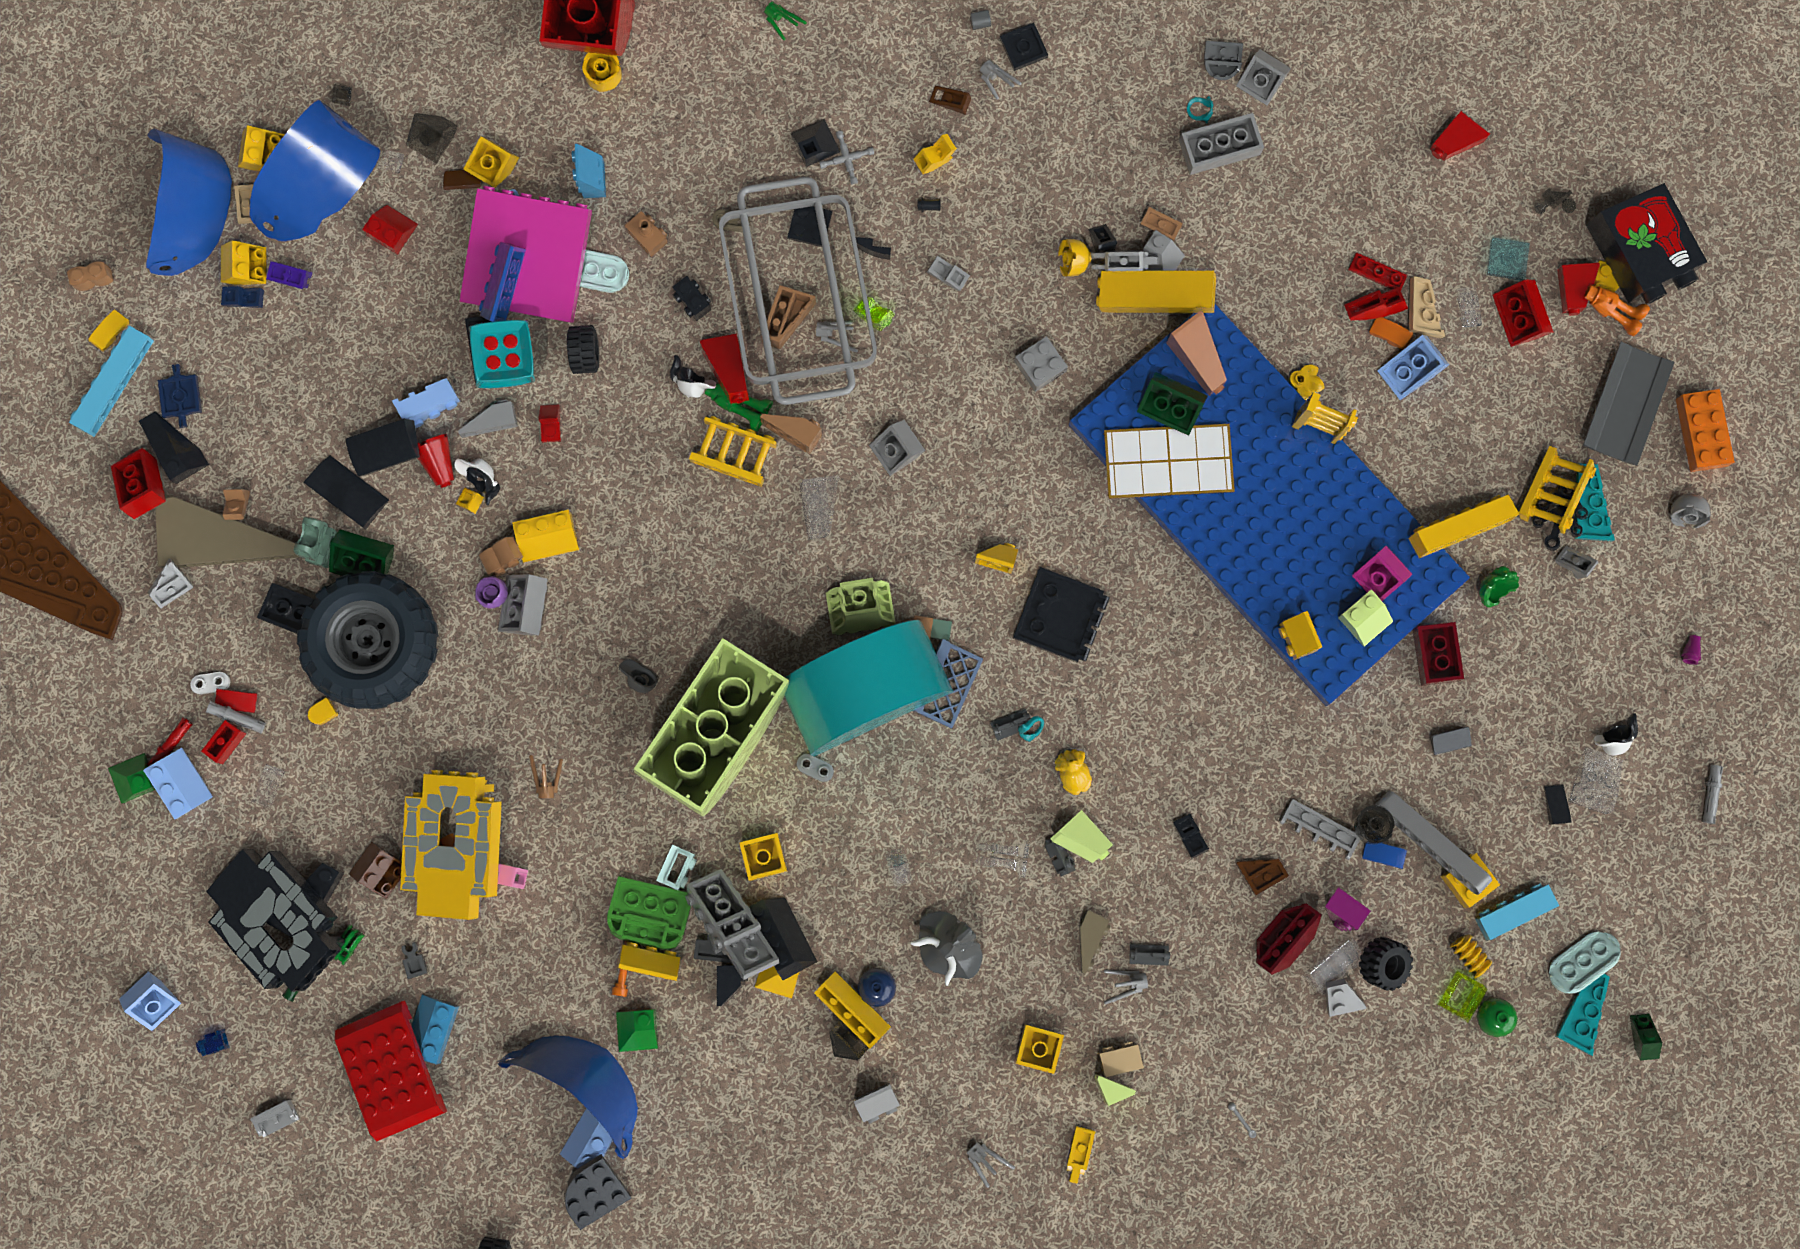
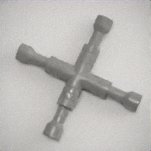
(846, 157)

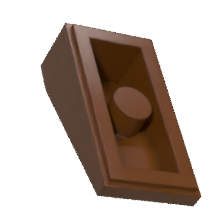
(951, 99)

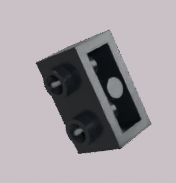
(694, 302)

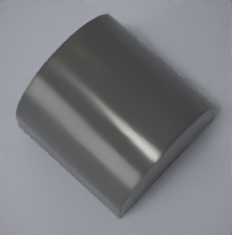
(980, 20)

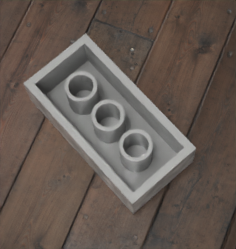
(1221, 143)

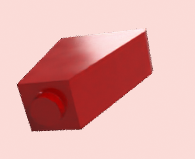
(1458, 137)
(1573, 284)

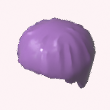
(491, 592)

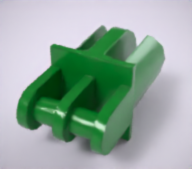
(348, 941)

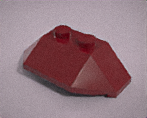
(1287, 937)

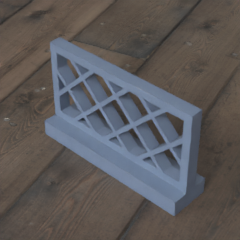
(942, 652)

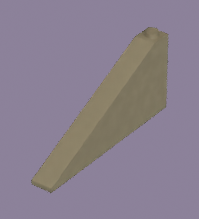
(204, 538)

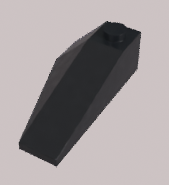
(174, 451)

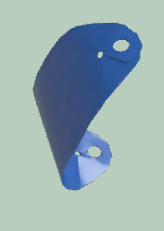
(314, 182)
(189, 204)

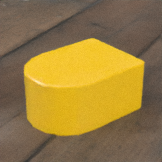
(322, 712)

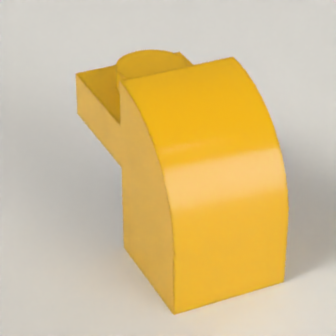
(936, 155)

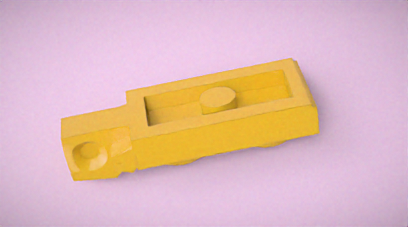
(1079, 1152)

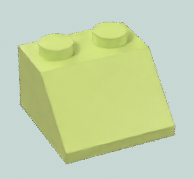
(1366, 618)

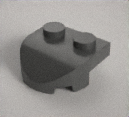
(1222, 59)

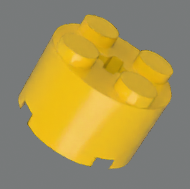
(605, 79)

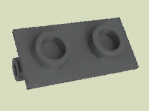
(1009, 725)
(1064, 863)
(1149, 954)

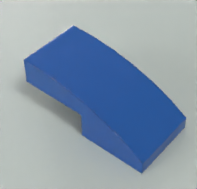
(1385, 855)

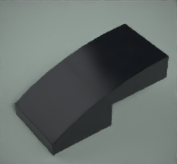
(866, 246)
(1190, 836)

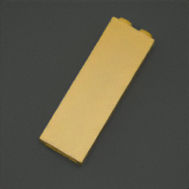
(1156, 291)

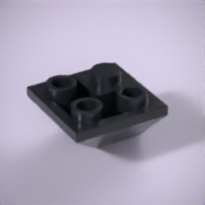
(815, 143)

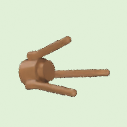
(545, 789)

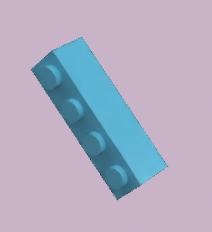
(1516, 912)

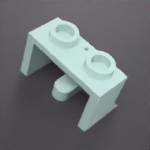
(668, 864)

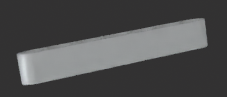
(1435, 843)

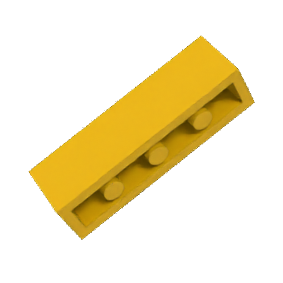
(852, 1010)

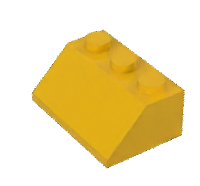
(546, 535)
(648, 961)

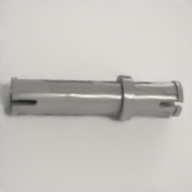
(231, 715)
(1712, 797)

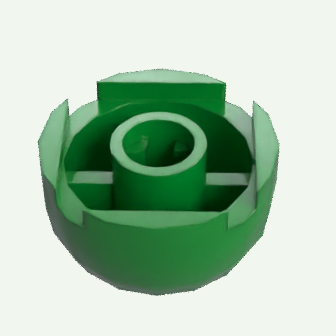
(1497, 1017)

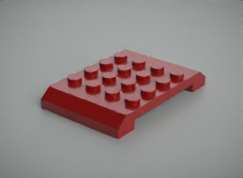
(388, 1072)

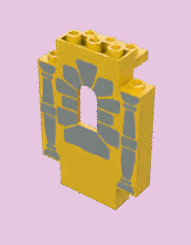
(445, 876)

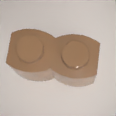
(92, 275)
(501, 556)

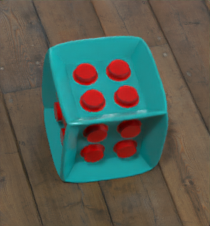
(502, 354)

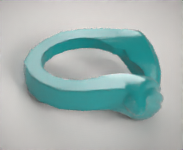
(1206, 102)
(1026, 726)

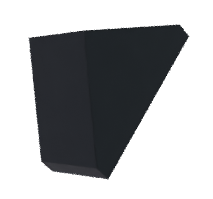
(1102, 238)

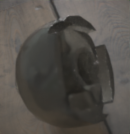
(1374, 825)

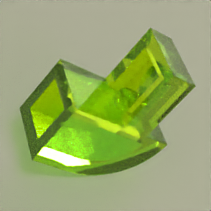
(880, 316)

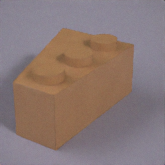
(787, 313)

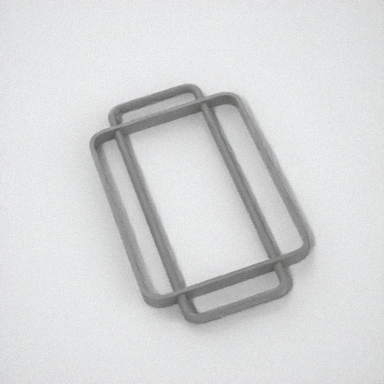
(816, 201)

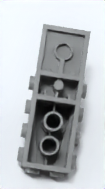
(730, 924)

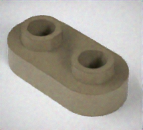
(731, 225)

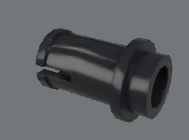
(928, 204)

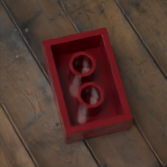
(1438, 653)

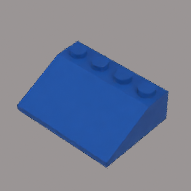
(502, 282)

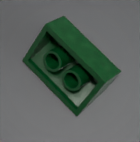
(1172, 403)
(357, 553)

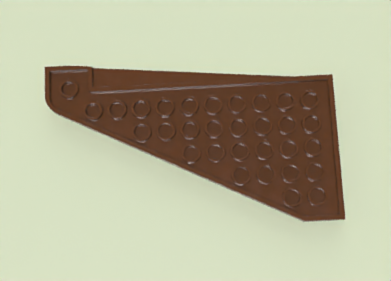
(47, 575)

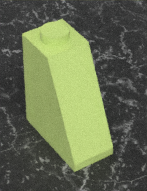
(1083, 838)

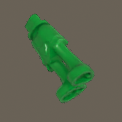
(762, 406)

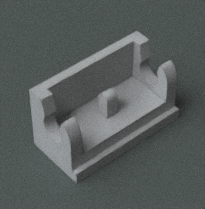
(275, 1118)

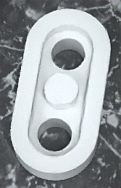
(210, 682)

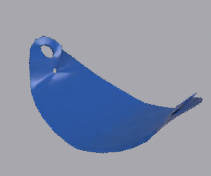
(590, 1076)

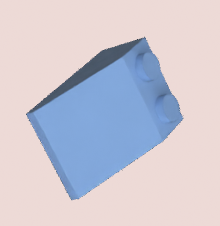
(1413, 367)

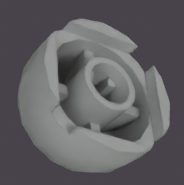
(1693, 510)

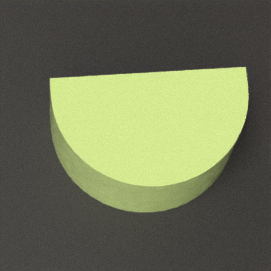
(713, 728)

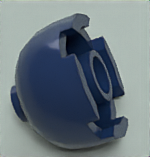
(886, 985)

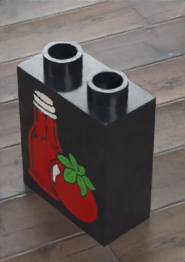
(1647, 245)

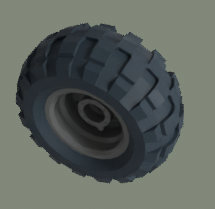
(337, 612)

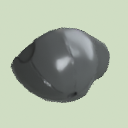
(634, 679)

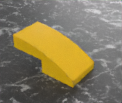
(108, 329)

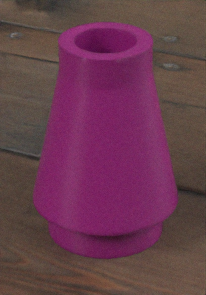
(1692, 650)

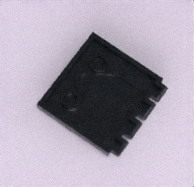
(1061, 616)

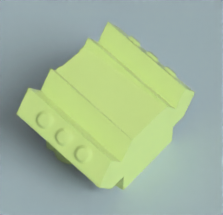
(860, 606)

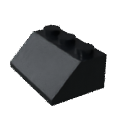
(728, 983)

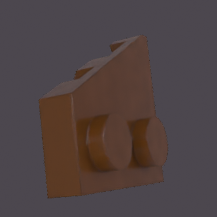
(1262, 873)

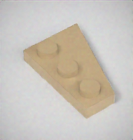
(1422, 311)

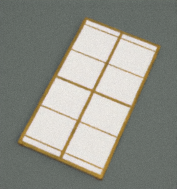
(1168, 461)

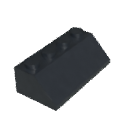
(783, 936)

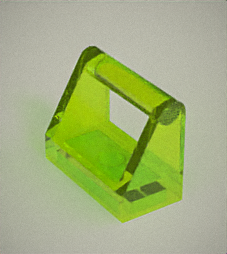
(1472, 1001)

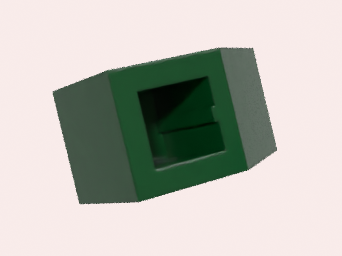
(1645, 1037)

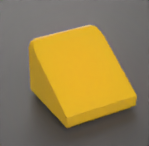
(469, 500)

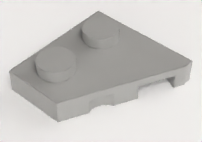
(169, 585)

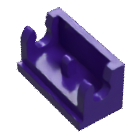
(288, 275)

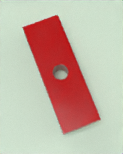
(1367, 268)

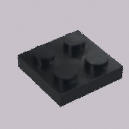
(1023, 46)
(805, 226)

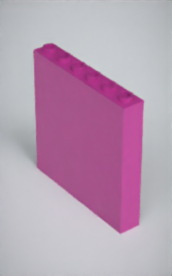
(554, 254)

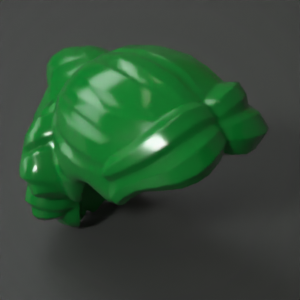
(1497, 585)

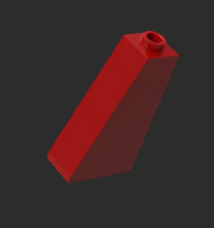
(726, 363)

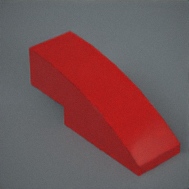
(1376, 305)

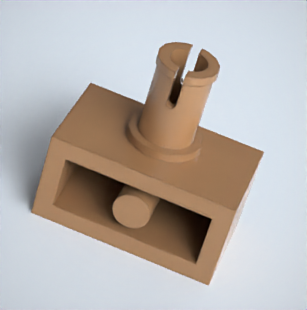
(646, 233)

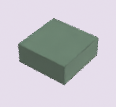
(941, 629)

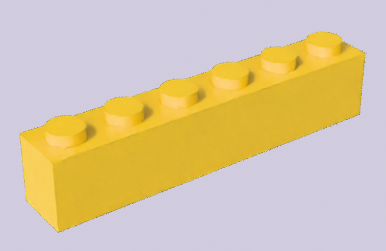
(1463, 526)

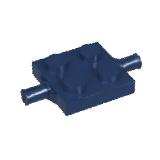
(179, 396)

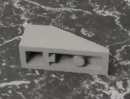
(495, 418)

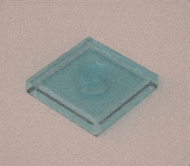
(1508, 259)

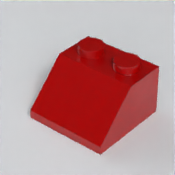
(389, 228)

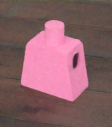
(508, 874)

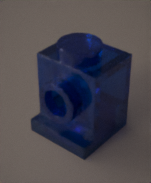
(213, 1043)

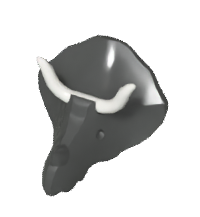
(948, 946)

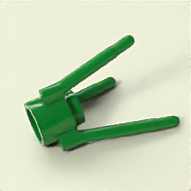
(776, 12)

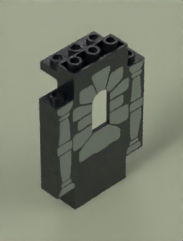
(254, 891)

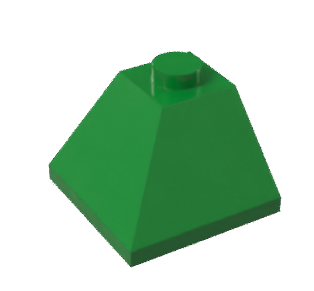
(131, 779)
(637, 1030)

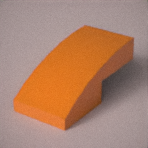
(1391, 332)

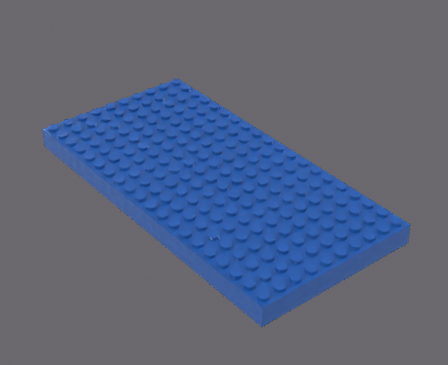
(1297, 517)

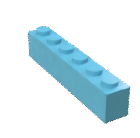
(111, 381)

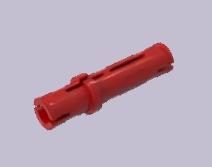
(172, 741)

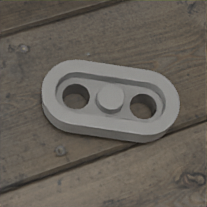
(815, 768)

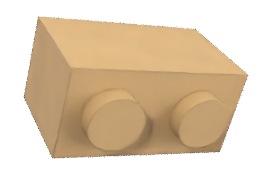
(1121, 1059)

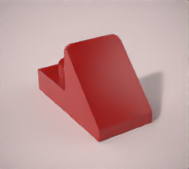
(550, 423)

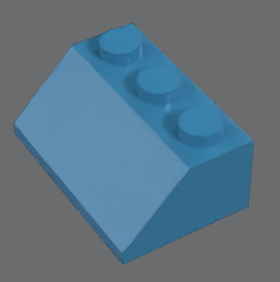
(433, 1027)

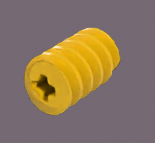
(1471, 954)

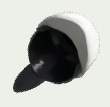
(685, 380)
(481, 469)
(1619, 737)

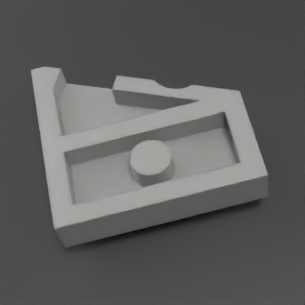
(1342, 998)

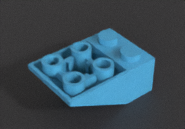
(589, 172)

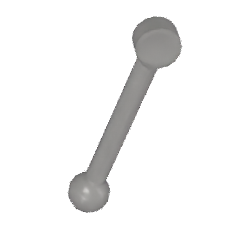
(1252, 1134)

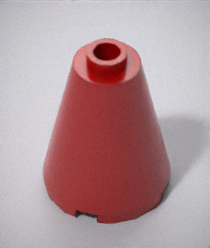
(436, 460)

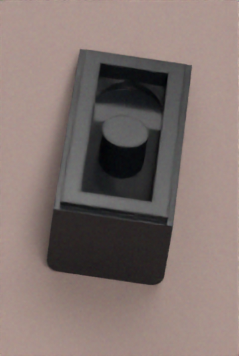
(1557, 805)

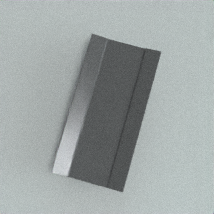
(1628, 404)

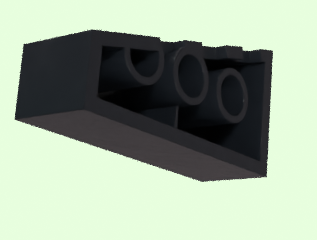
(323, 881)

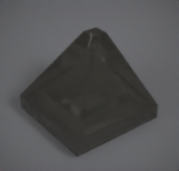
(342, 92)

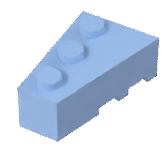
(428, 402)

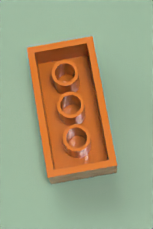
(1705, 430)

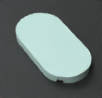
(603, 272)
(1584, 962)

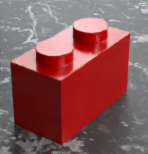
(223, 742)

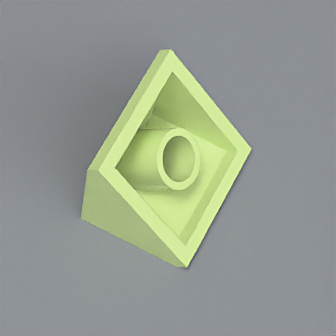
(1112, 1091)

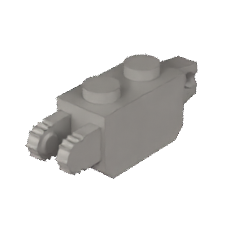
(1124, 260)

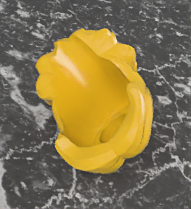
(1073, 771)

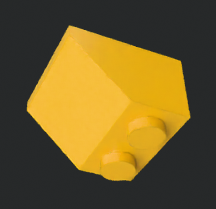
(490, 162)
(1300, 636)

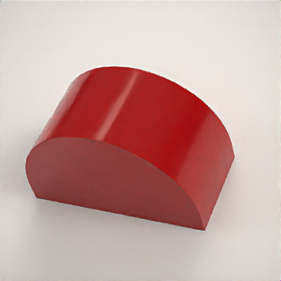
(587, 25)

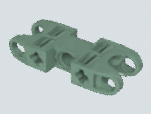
(315, 542)

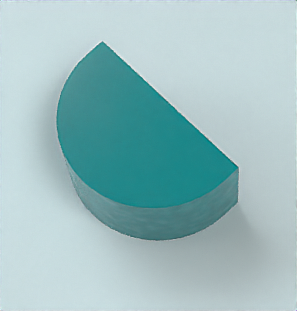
(865, 685)

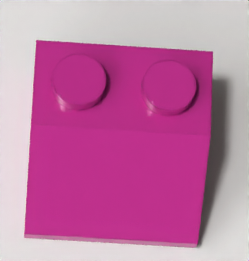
(1382, 573)

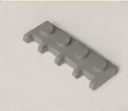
(1321, 827)

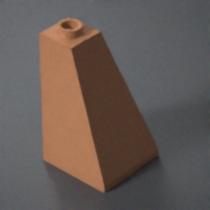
(1197, 352)

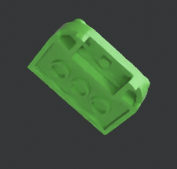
(648, 914)

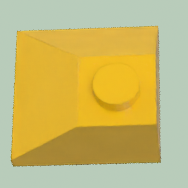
(998, 557)
(771, 981)

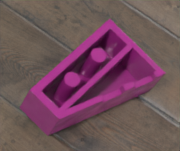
(1346, 911)

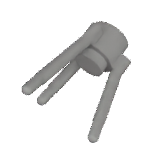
(991, 71)
(826, 329)
(1138, 981)
(978, 1154)

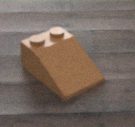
(796, 430)

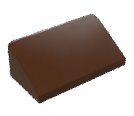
(460, 180)

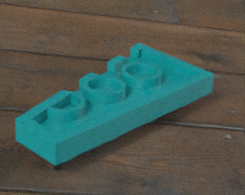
(1597, 523)
(1583, 1016)

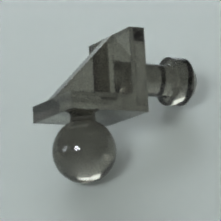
(1554, 199)

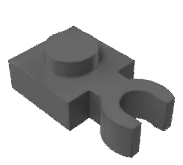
(414, 965)

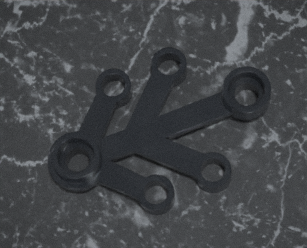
(1560, 511)

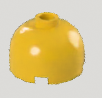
(1075, 255)

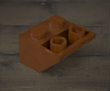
(377, 870)

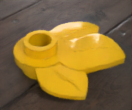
(1309, 381)

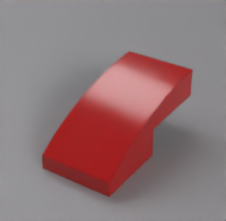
(236, 699)

